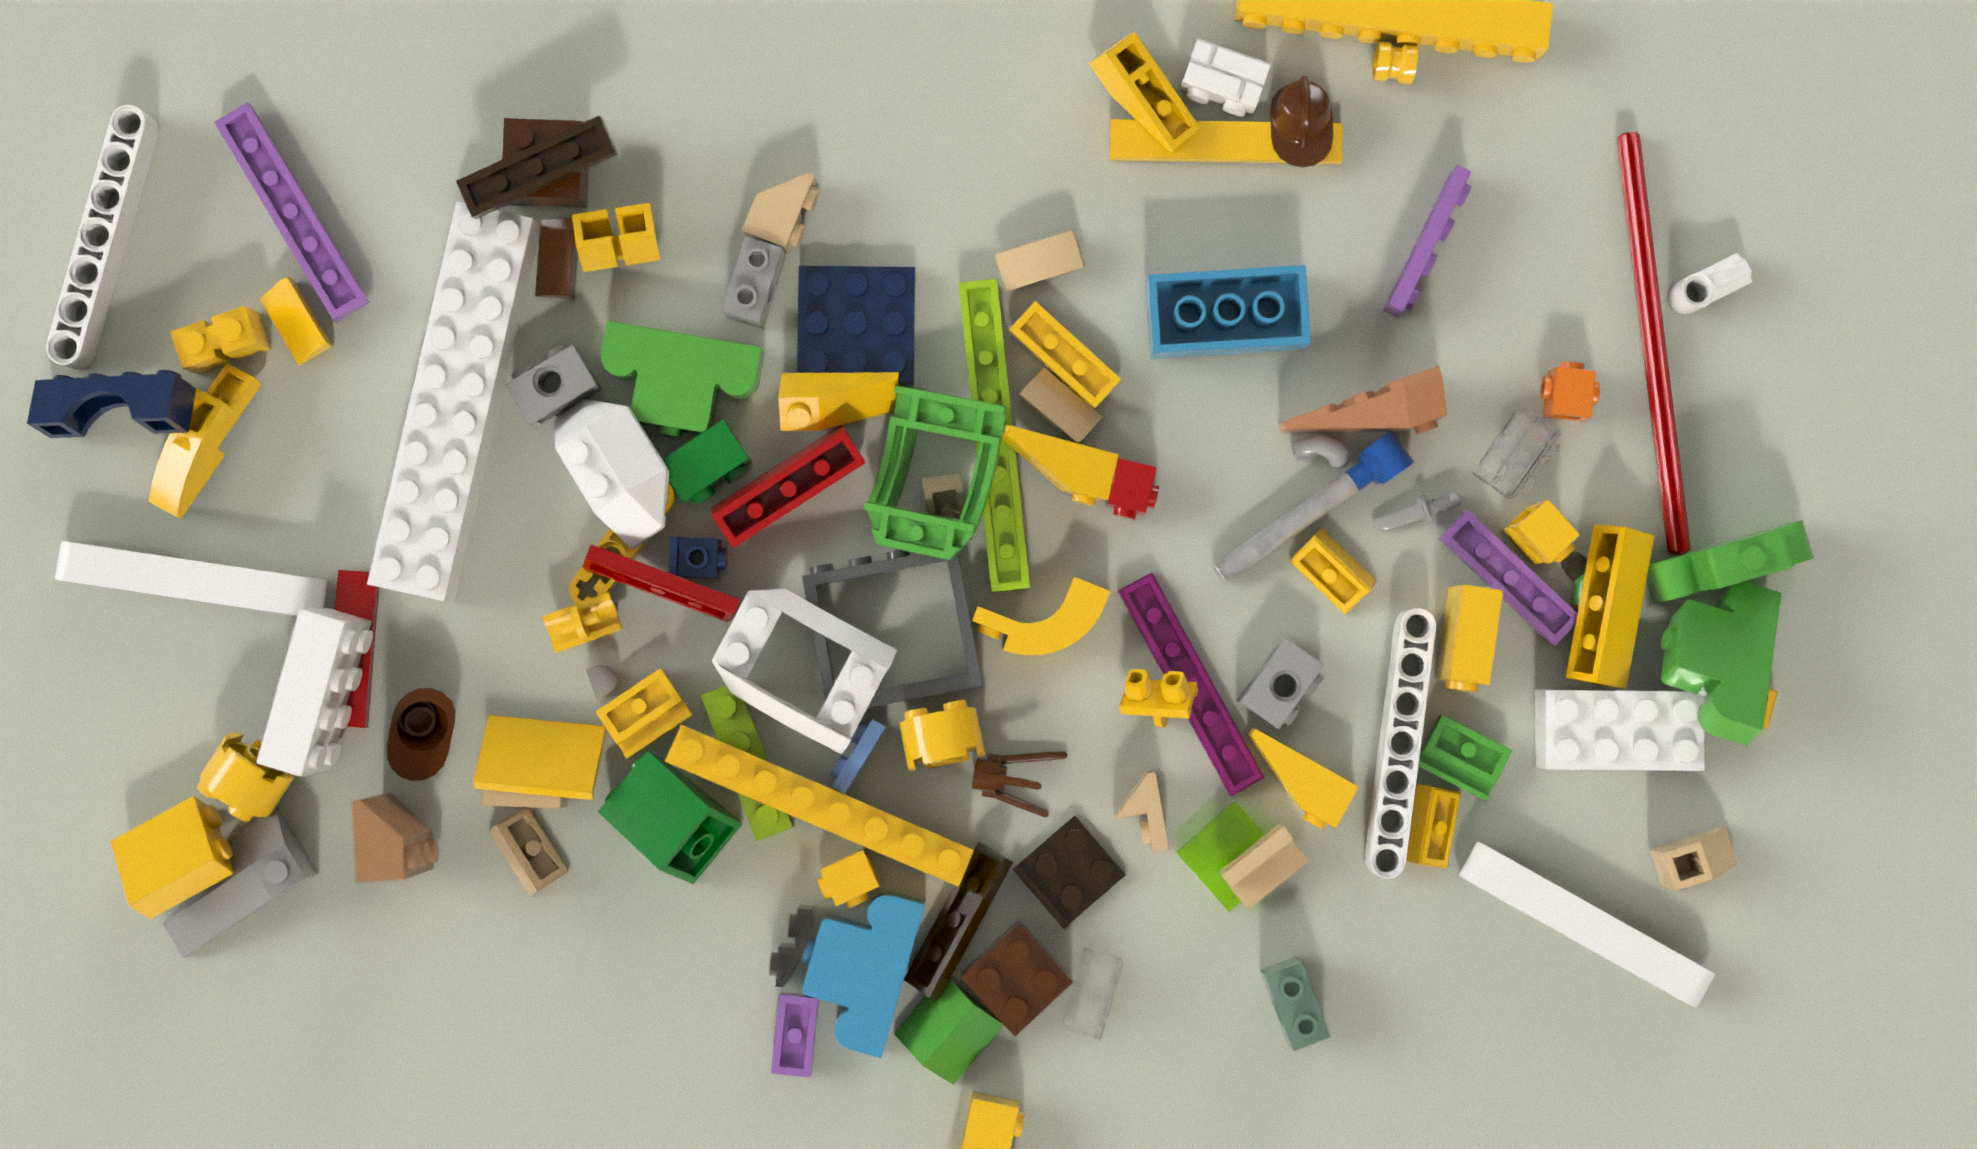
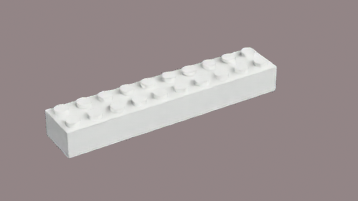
(454, 404)

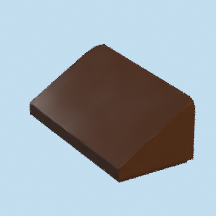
(556, 259)

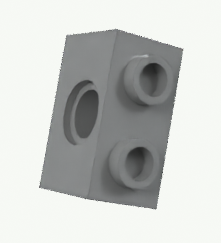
(754, 282)
(576, 384)
(1260, 695)

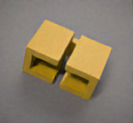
(601, 250)
(235, 332)
(1541, 533)

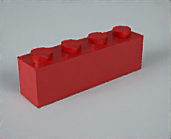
(787, 486)

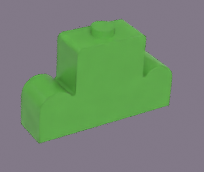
(679, 374)
(1729, 562)
(1725, 657)

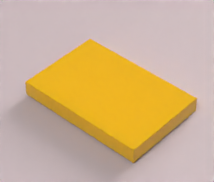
(540, 757)

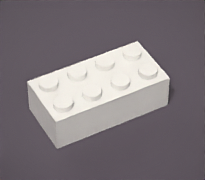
(315, 691)
(1618, 730)

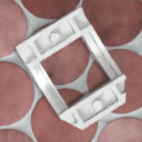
(851, 690)

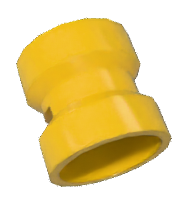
(1395, 62)

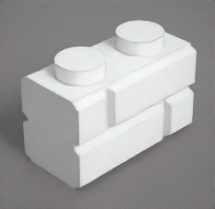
(1224, 78)

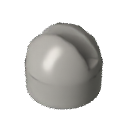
(602, 680)

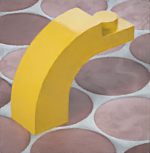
(1069, 624)

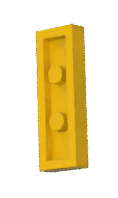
(1064, 355)

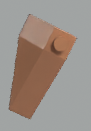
(1400, 406)

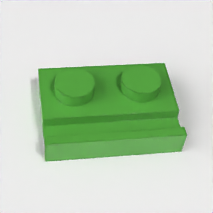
(1463, 757)

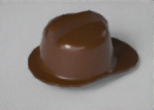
(1301, 123)
(420, 734)

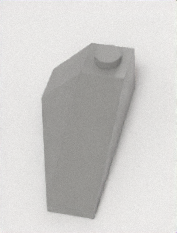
(265, 867)

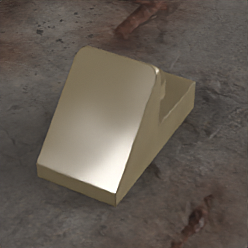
(944, 495)

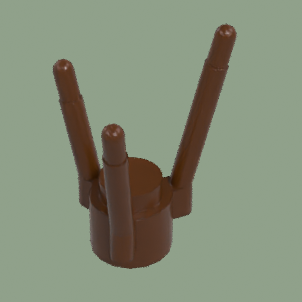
(991, 776)

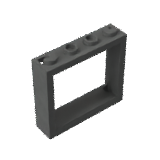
(897, 561)

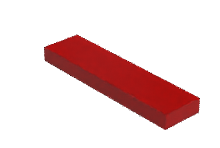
(660, 583)
(360, 600)

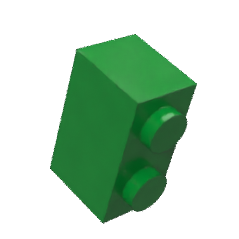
(706, 462)

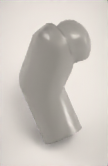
(1324, 445)

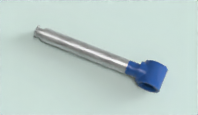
(1376, 464)

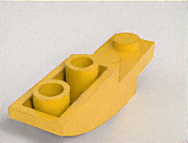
(193, 456)

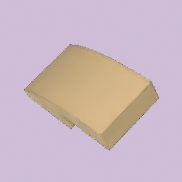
(1040, 260)

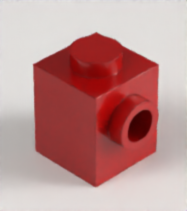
(1132, 489)

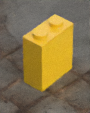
(1468, 637)
(172, 857)

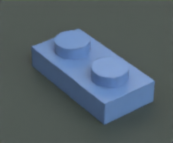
(848, 768)

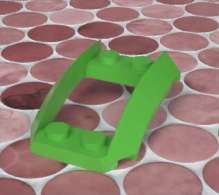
(943, 415)

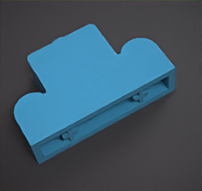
(864, 968)

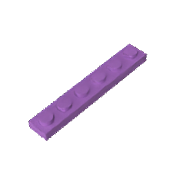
(292, 212)

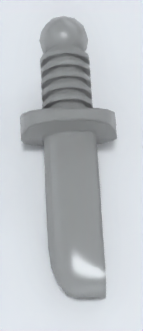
(1417, 512)

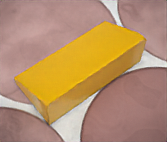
(295, 321)
(1333, 571)
(1432, 825)

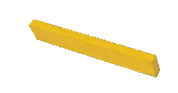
(1212, 143)

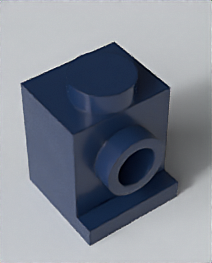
(680, 557)

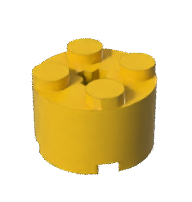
(941, 736)
(240, 781)

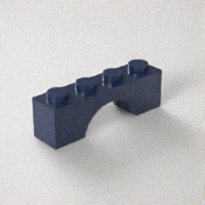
(71, 405)

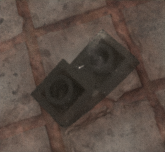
(790, 954)

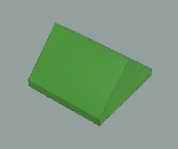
(948, 1032)

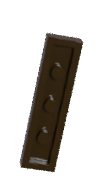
(537, 167)
(958, 922)

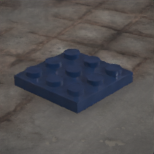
(856, 320)

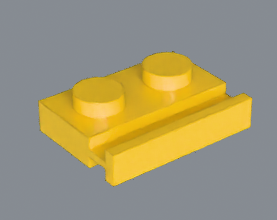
(644, 713)

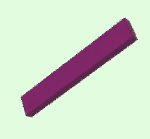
(1208, 713)

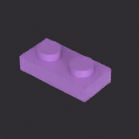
(795, 1035)

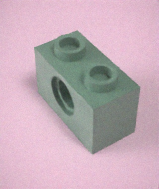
(1295, 1003)

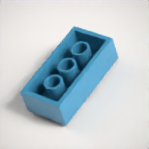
(1227, 312)

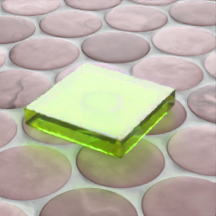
(1217, 846)

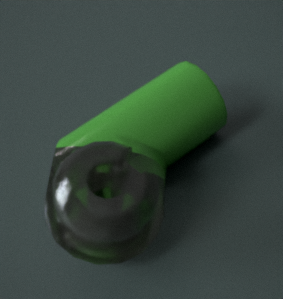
(1574, 567)

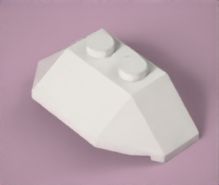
(614, 468)

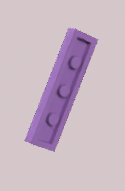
(1436, 227)
(1507, 572)

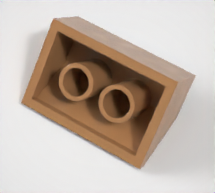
(390, 840)

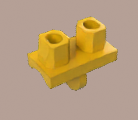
(582, 622)
(1158, 698)

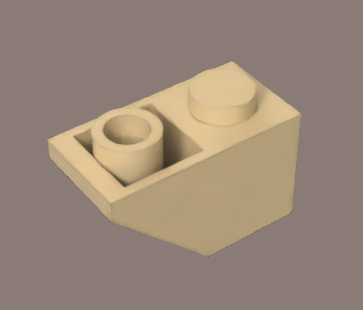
(780, 211)
(1694, 859)

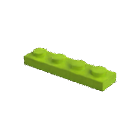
(736, 727)

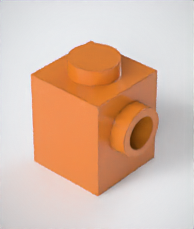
(1569, 392)

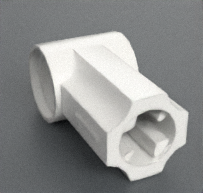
(1710, 284)

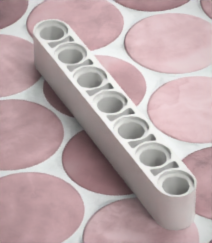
(96, 219)
(188, 579)
(1407, 761)
(1587, 925)

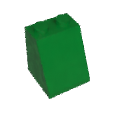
(669, 818)

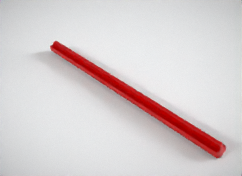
(1653, 343)

